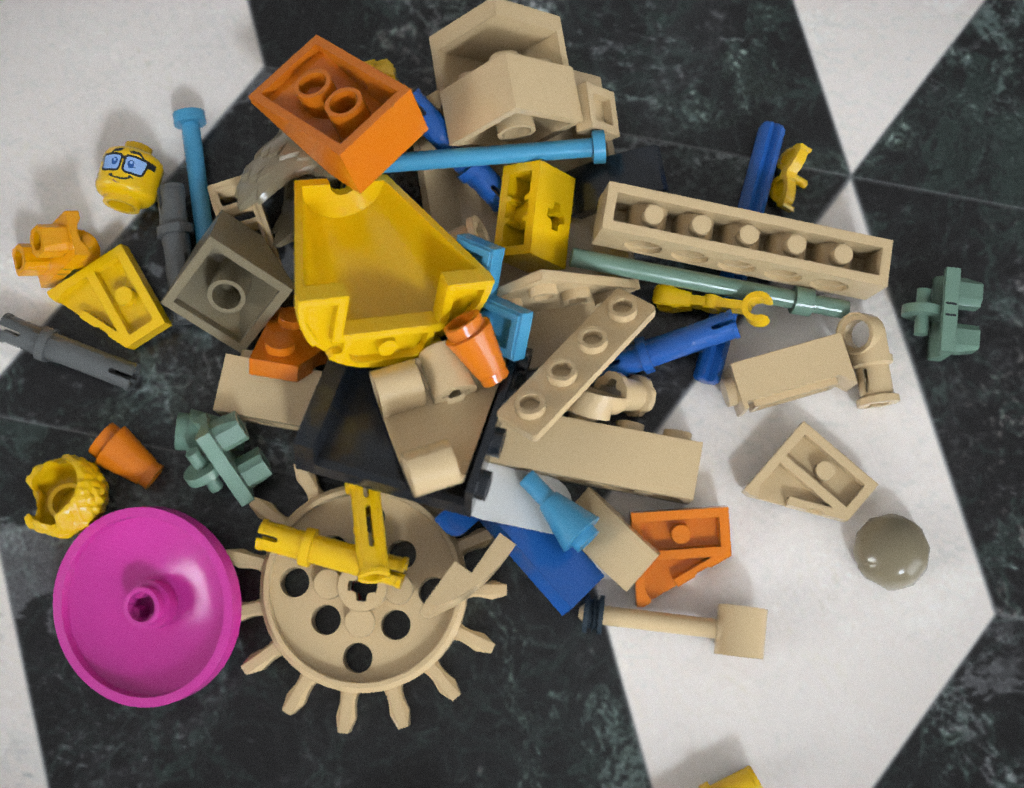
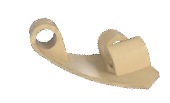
(432, 416)

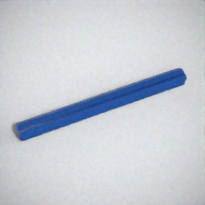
(753, 198)

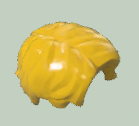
(68, 496)

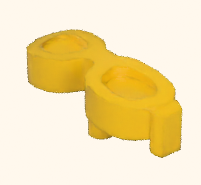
(784, 186)

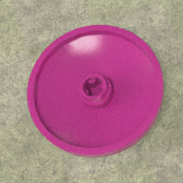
(147, 606)

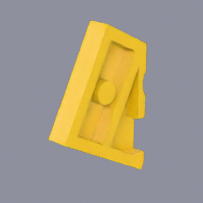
(114, 298)

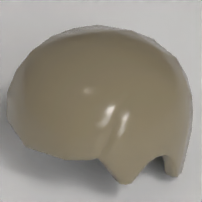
(891, 551)

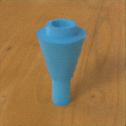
(568, 521)

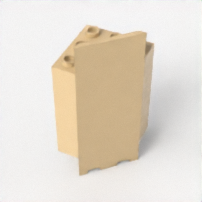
(556, 297)

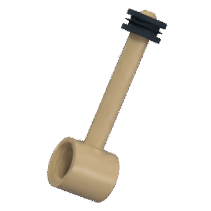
(736, 630)

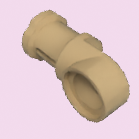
(870, 361)
(616, 394)

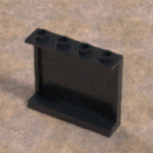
(349, 442)

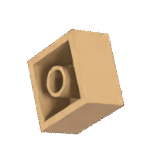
(511, 102)

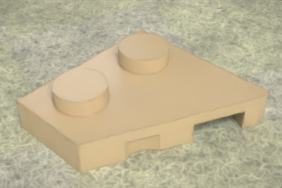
(811, 478)

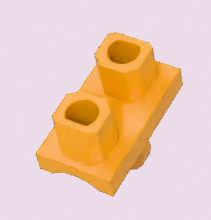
(55, 250)

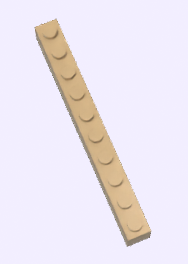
(571, 450)

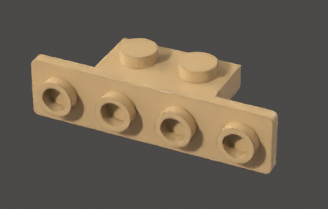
(576, 364)

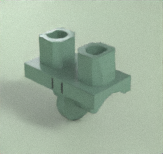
(940, 314)
(216, 441)

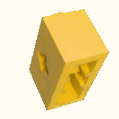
(535, 216)

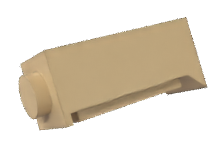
(788, 374)

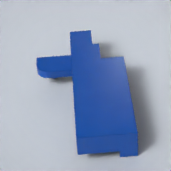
(557, 574)

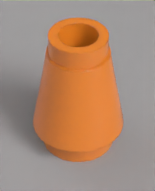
(477, 347)
(125, 455)

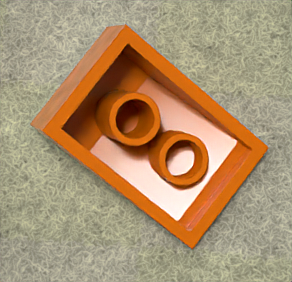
(341, 112)

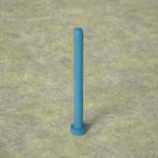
(190, 122)
(504, 154)

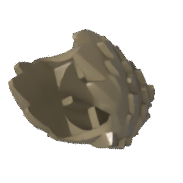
(275, 166)

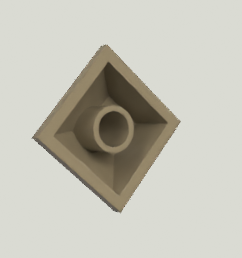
(229, 283)

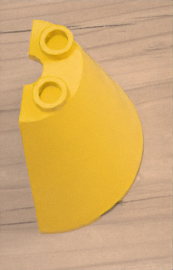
(377, 273)

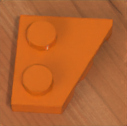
(283, 350)
(687, 543)

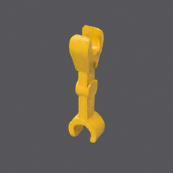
(675, 300)

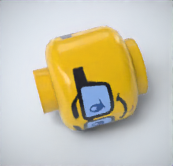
(129, 177)

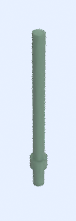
(799, 300)

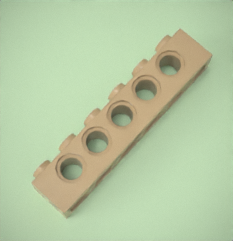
(741, 241)

